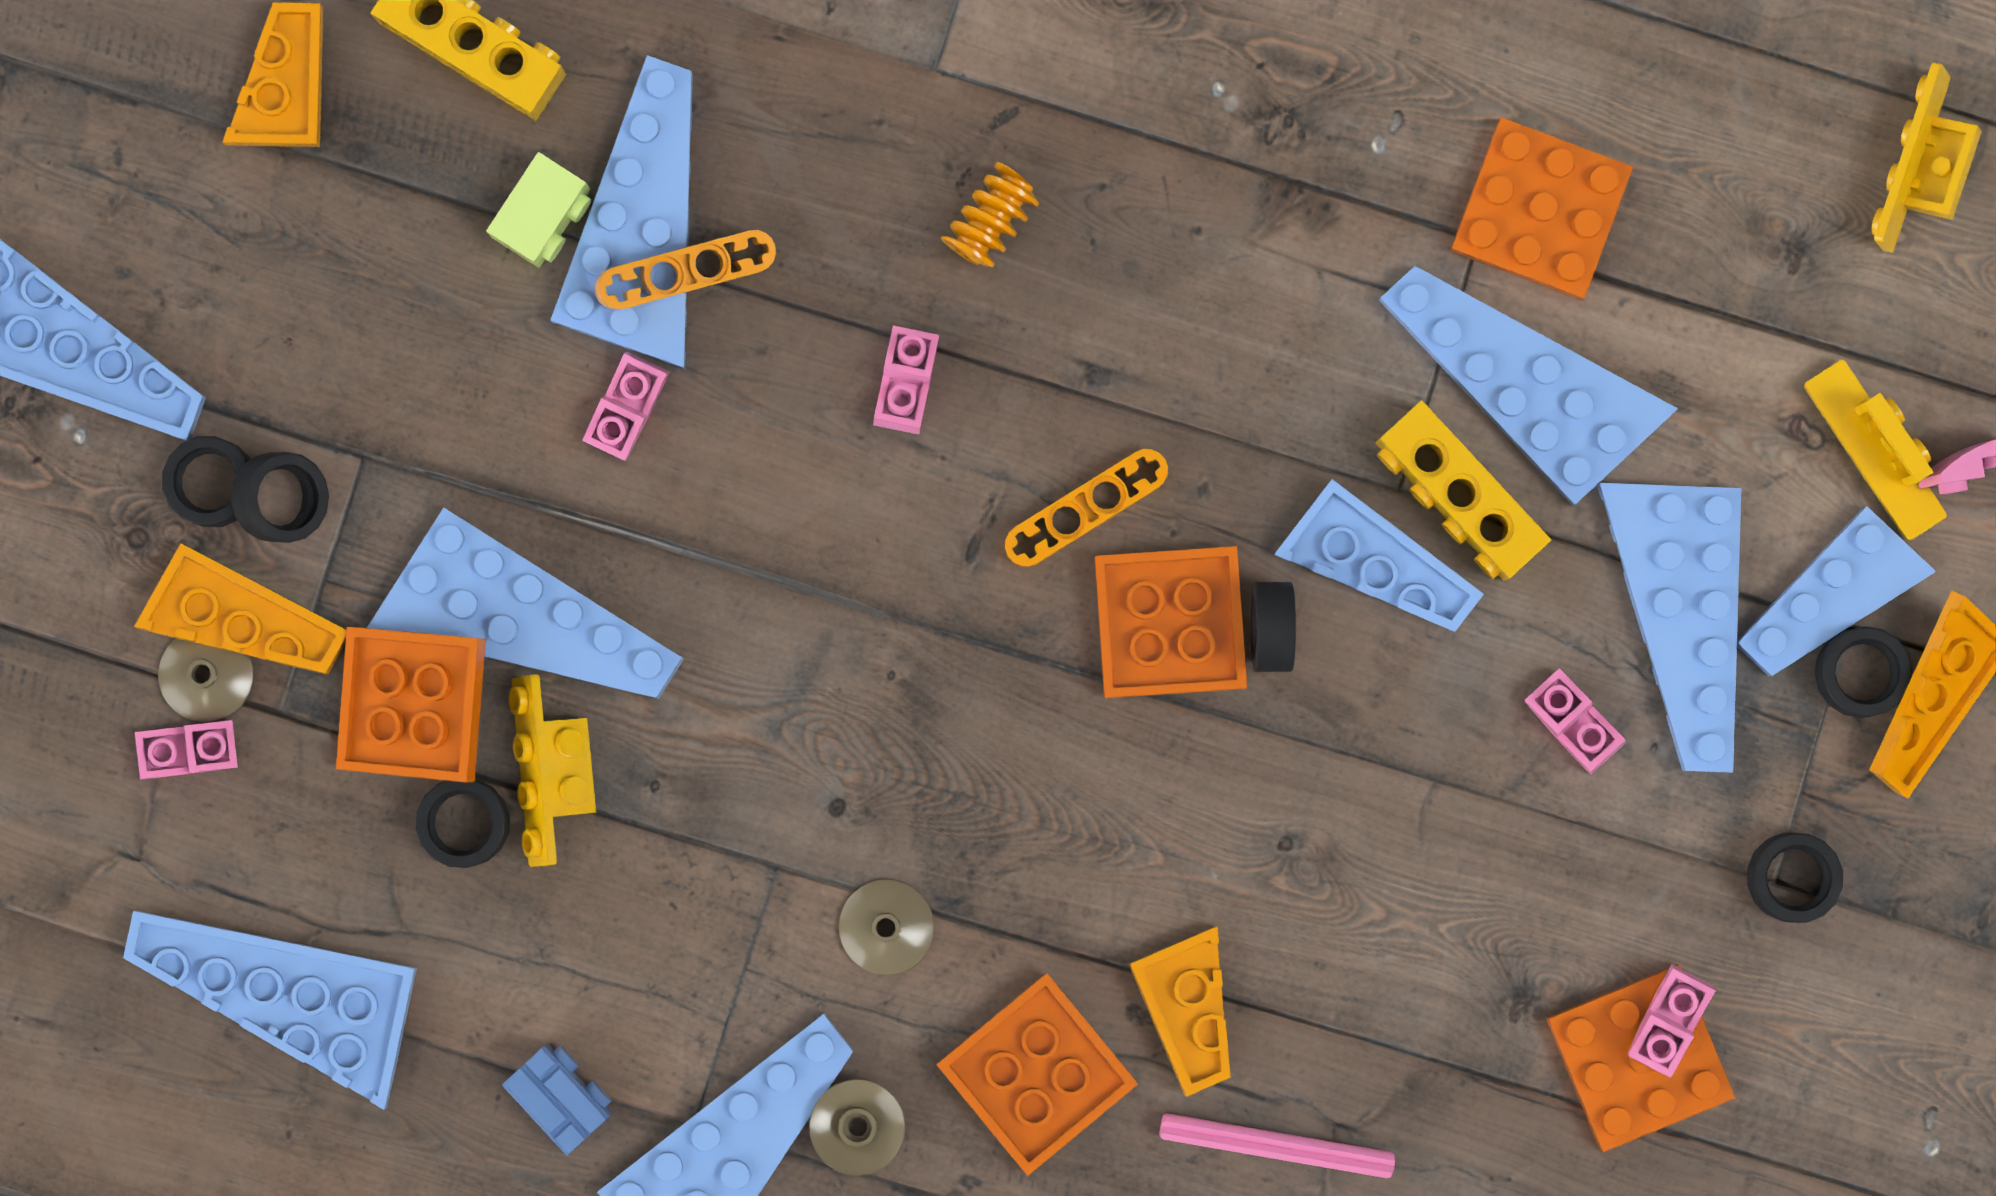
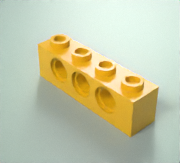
(526, 90)
(1521, 534)

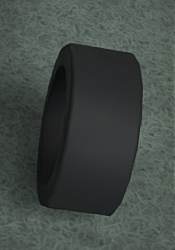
(173, 479)
(314, 499)
(1273, 627)
(1899, 679)
(463, 859)
(1831, 877)

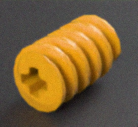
(991, 217)

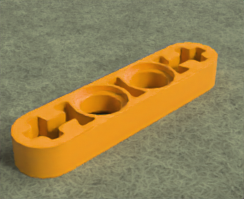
(685, 269)
(1089, 513)

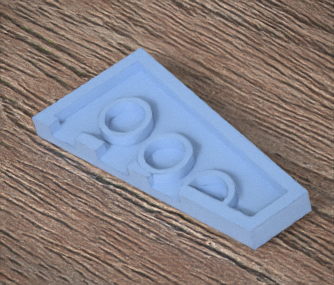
(1367, 552)
(1842, 585)

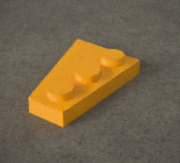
(285, 82)
(1186, 1006)

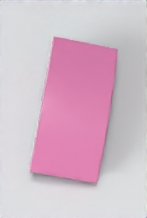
(906, 380)
(626, 406)
(1962, 466)
(1575, 721)
(186, 750)
(1671, 1020)

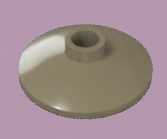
(210, 701)
(912, 927)
(851, 1152)

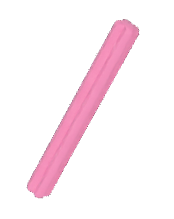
(1277, 1145)

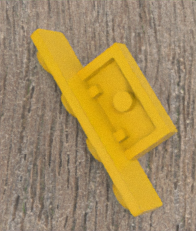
(1931, 164)
(1878, 447)
(553, 769)

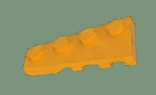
(229, 612)
(1939, 695)

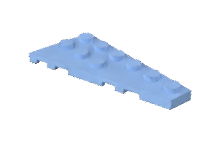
(636, 216)
(76, 354)
(1545, 398)
(1684, 588)
(481, 589)
(307, 1000)
(746, 1129)

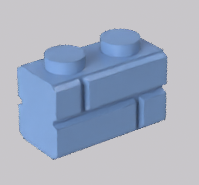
(558, 1097)

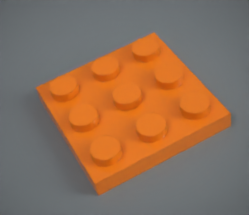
(1541, 208)
(1170, 622)
(410, 704)
(1037, 1074)
(1620, 1093)

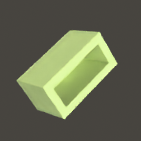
(540, 211)

